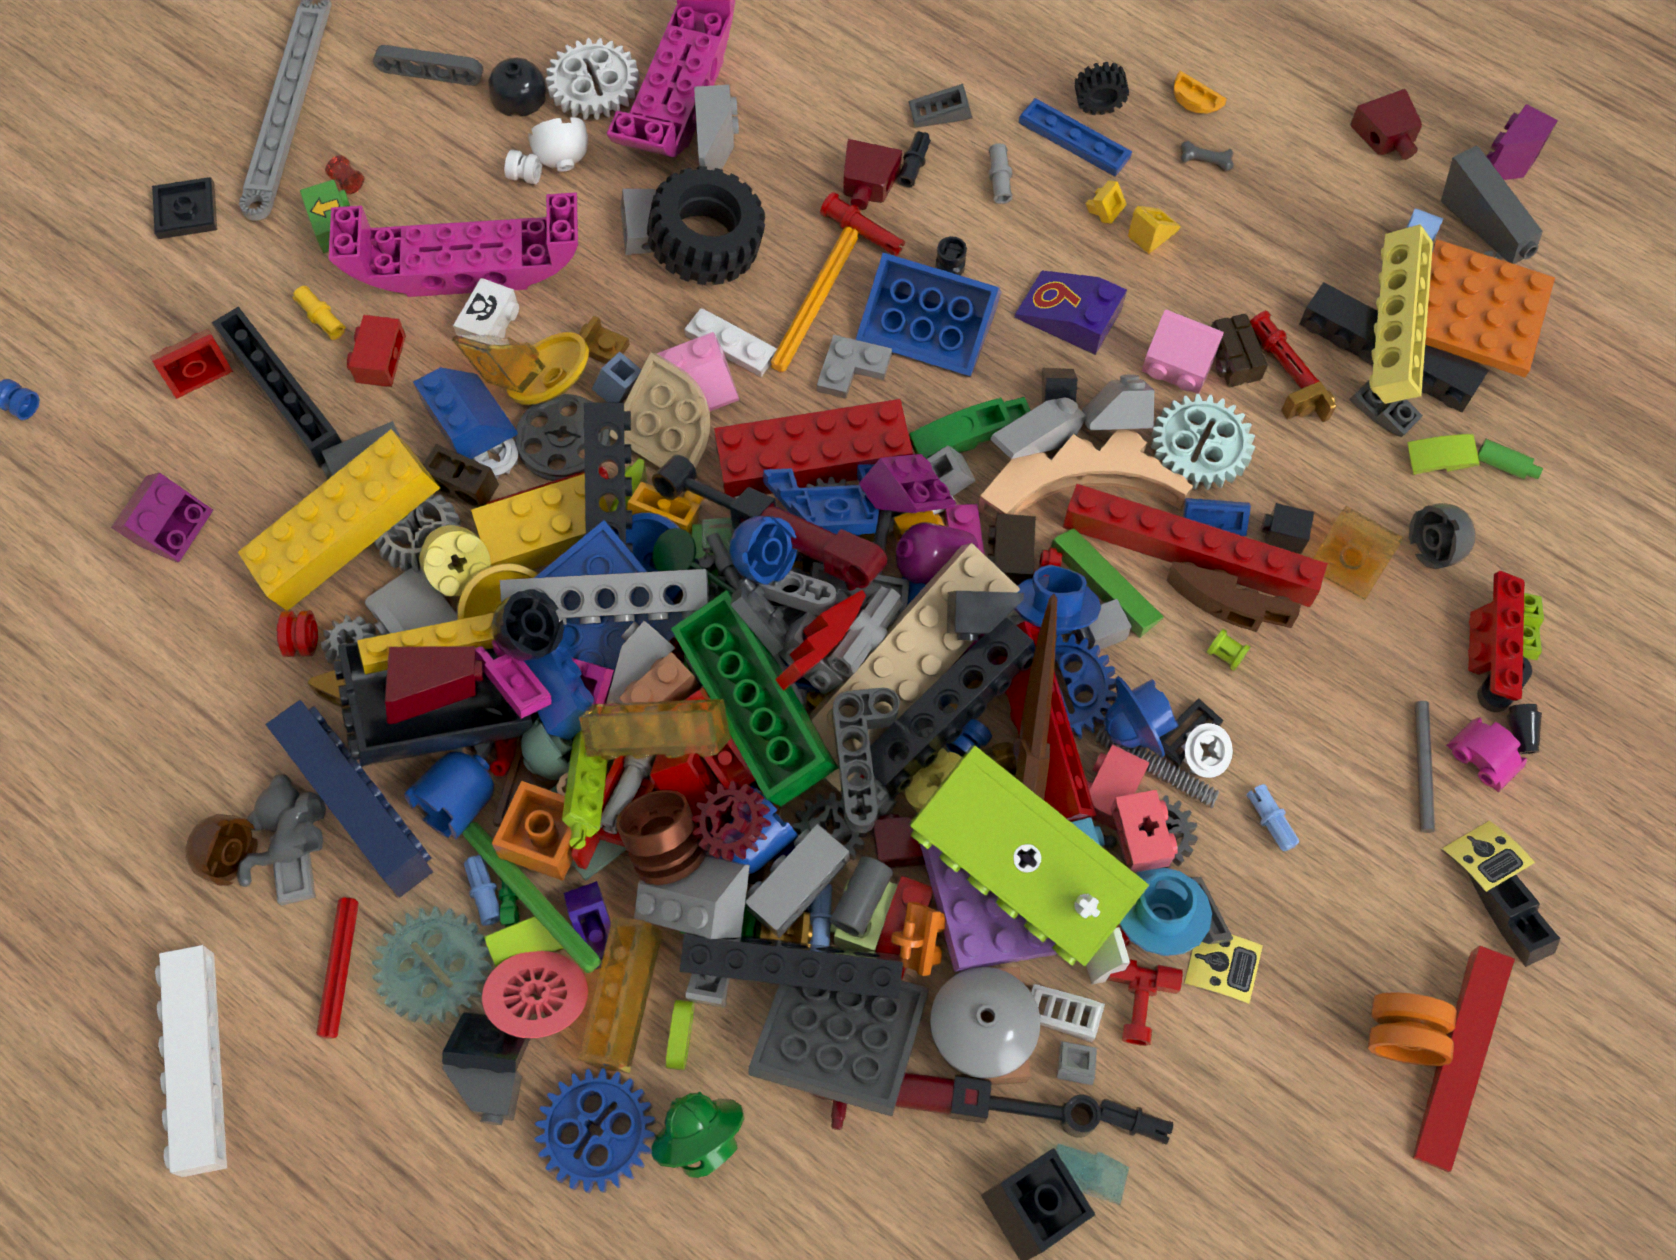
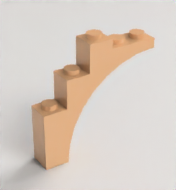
(1117, 464)

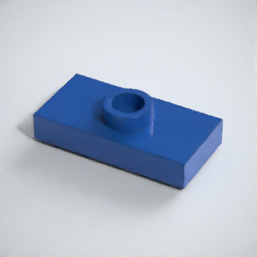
(1219, 514)

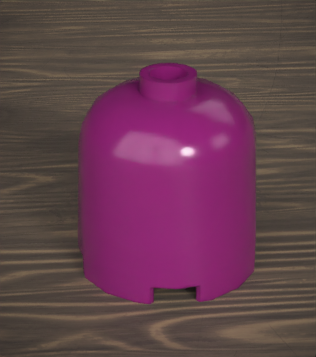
(927, 549)

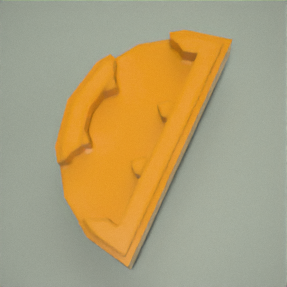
(1195, 95)

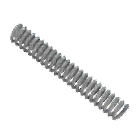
(1159, 769)

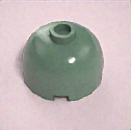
(544, 752)

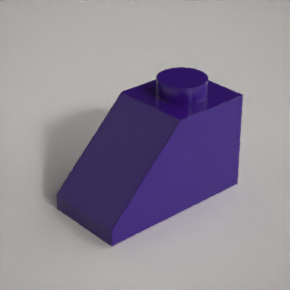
(589, 916)

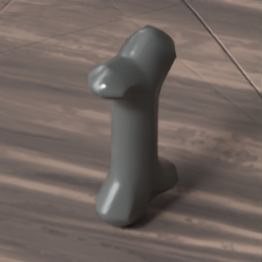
(1192, 152)

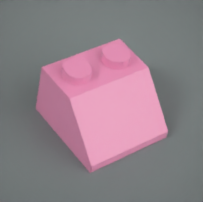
(1182, 351)
(708, 366)

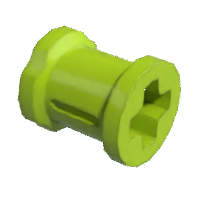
(1228, 649)

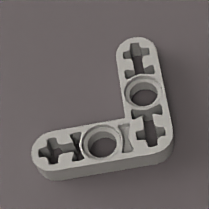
(818, 599)

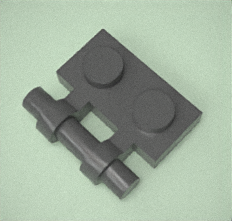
(760, 615)

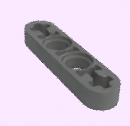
(397, 61)

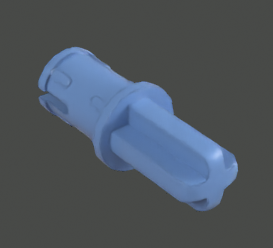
(482, 890)

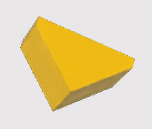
(1151, 227)

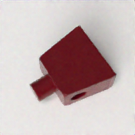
(1389, 124)
(869, 172)

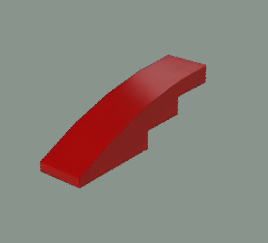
(821, 638)

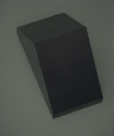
(1058, 384)

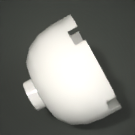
(559, 143)

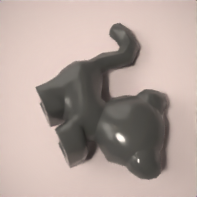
(291, 818)

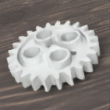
(573, 85)

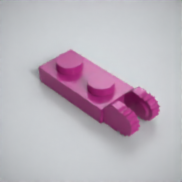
(514, 681)

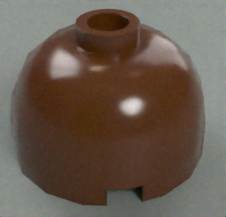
(219, 846)

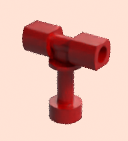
(1145, 983)

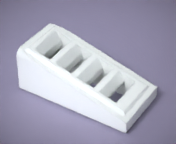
(1080, 1003)

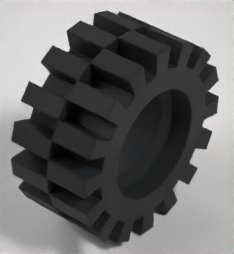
(1101, 88)

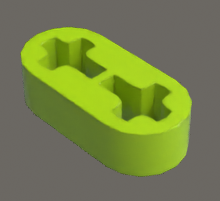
(680, 1035)

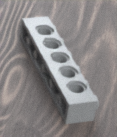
(692, 582)

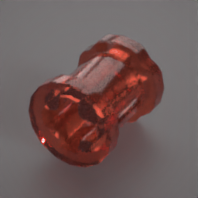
(345, 174)

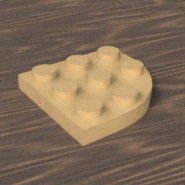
(666, 414)

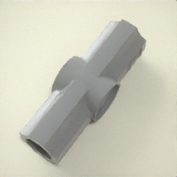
(865, 632)

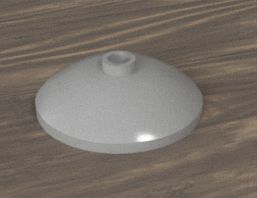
(978, 1046)

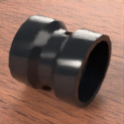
(951, 255)

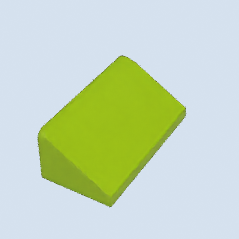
(520, 938)

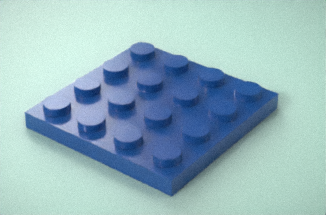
(601, 554)

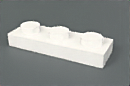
(736, 343)

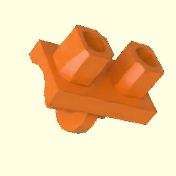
(919, 938)

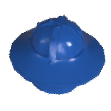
(1075, 601)
(1139, 717)

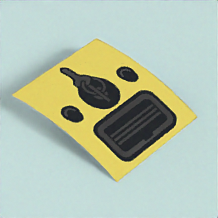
(1489, 855)
(1225, 967)

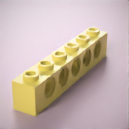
(1402, 315)

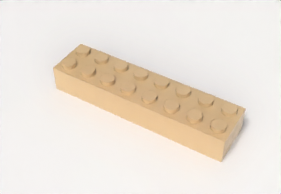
(914, 649)

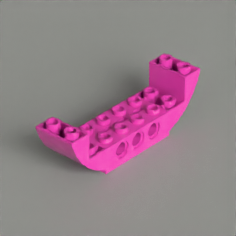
(685, 59)
(455, 255)

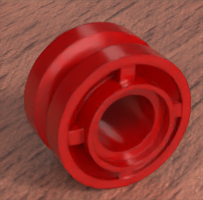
(297, 633)

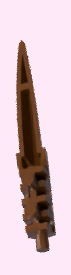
(1031, 747)

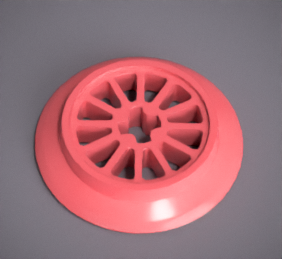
(566, 982)

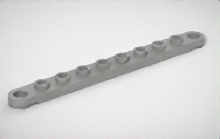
(284, 108)

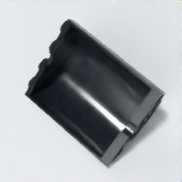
(440, 730)

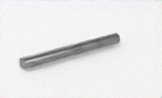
(1425, 776)

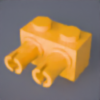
(682, 510)

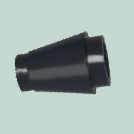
(1526, 727)

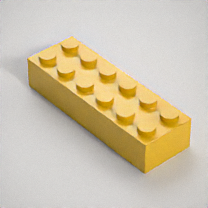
(338, 520)

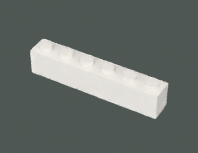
(191, 1062)

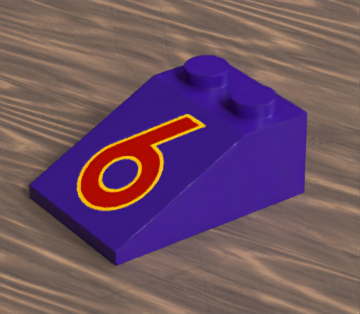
(1073, 307)

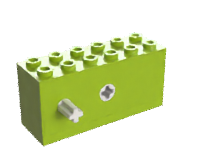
(1069, 886)

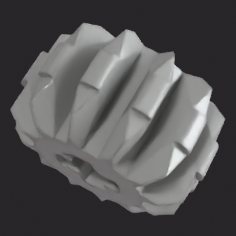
(345, 633)

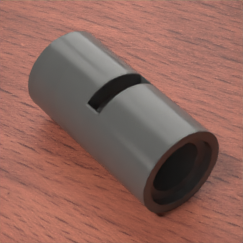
(861, 896)

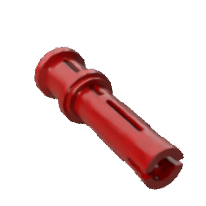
(851, 217)
(1277, 338)

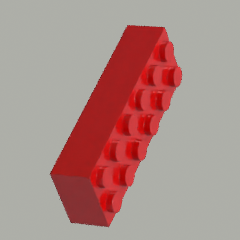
(811, 444)

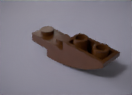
(1218, 596)

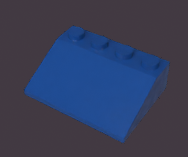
(928, 314)

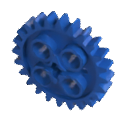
(1091, 678)
(569, 1111)

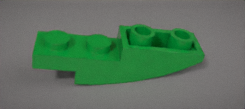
(967, 427)

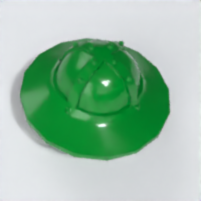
(697, 1132)

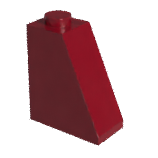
(429, 679)

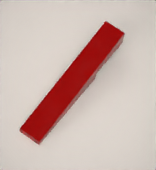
(1456, 1082)

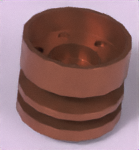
(660, 837)

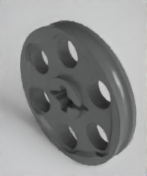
(549, 434)

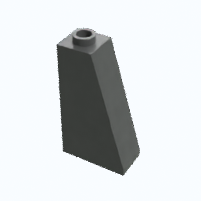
(1489, 206)

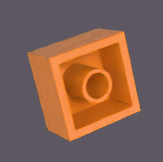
(535, 833)

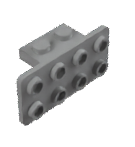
(408, 604)

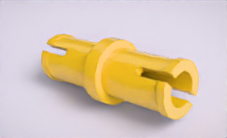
(319, 312)

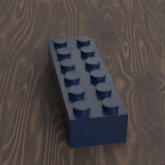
(352, 797)

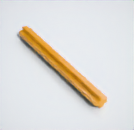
(814, 300)

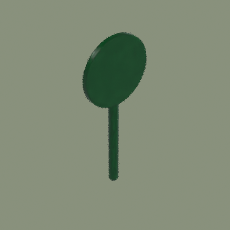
(677, 551)

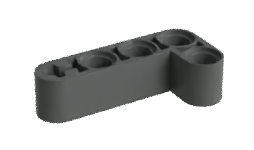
(860, 761)

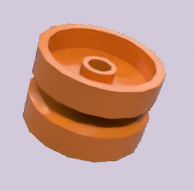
(1412, 1029)

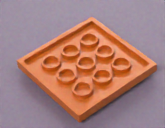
(1485, 308)

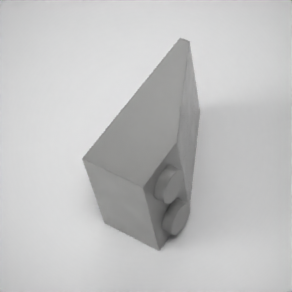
(715, 124)

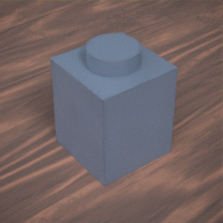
(616, 379)

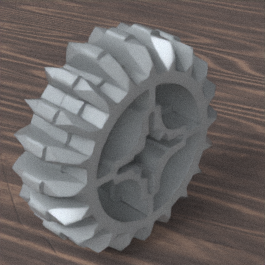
(409, 525)

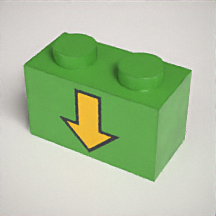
(318, 203)

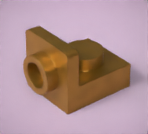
(602, 342)
(1309, 399)

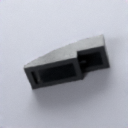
(1518, 919)

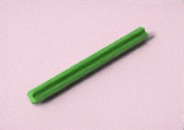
(533, 899)

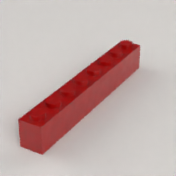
(1185, 540)

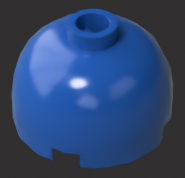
(763, 549)

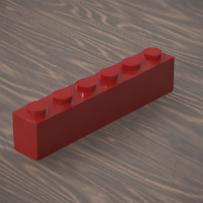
(1066, 781)

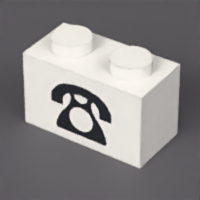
(487, 310)

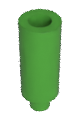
(1508, 460)

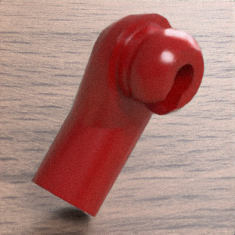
(504, 755)

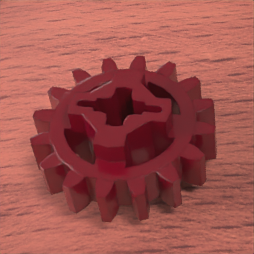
(718, 812)

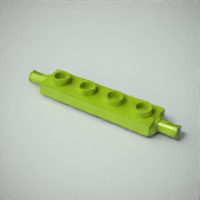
(583, 793)

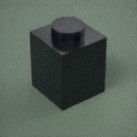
(1288, 527)

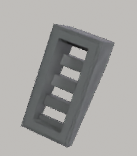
(951, 114)

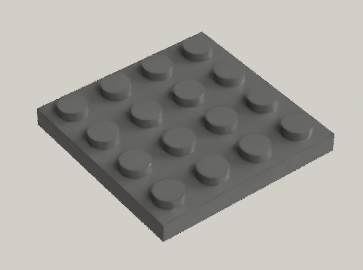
(840, 1043)

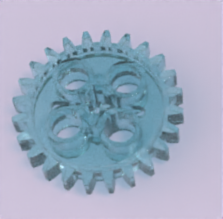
(407, 987)

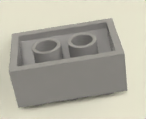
(702, 904)

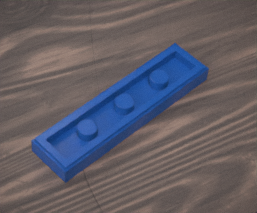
(1075, 137)

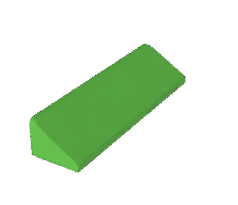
(1106, 580)

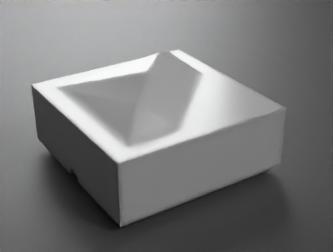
(1076, 1063)

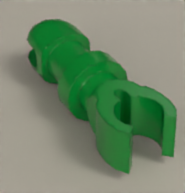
(509, 908)

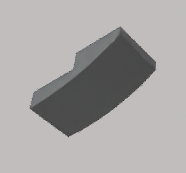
(1394, 416)

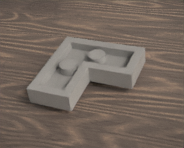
(850, 357)

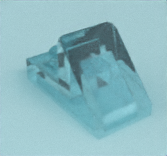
(1095, 1174)

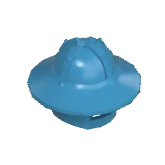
(1169, 915)

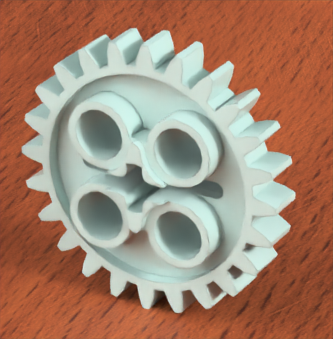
(1229, 453)

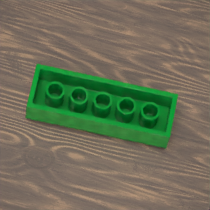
(762, 718)

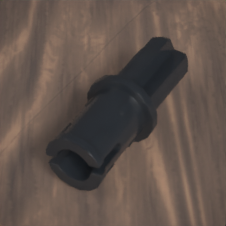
(914, 159)
(1135, 1121)

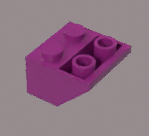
(1521, 143)
(906, 485)
(162, 517)

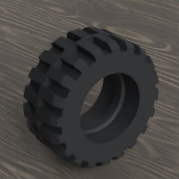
(709, 195)

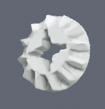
(508, 458)
(1219, 747)

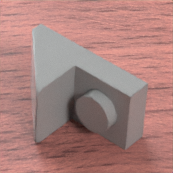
(708, 990)

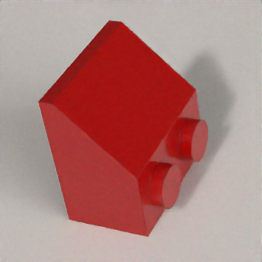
(191, 363)

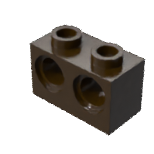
(461, 476)

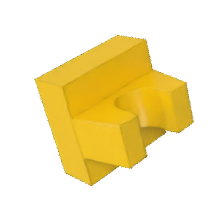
(1107, 202)

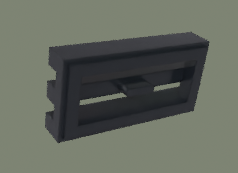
(1207, 714)

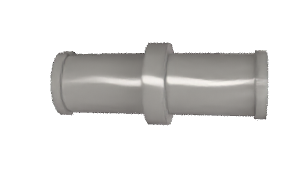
(1000, 173)

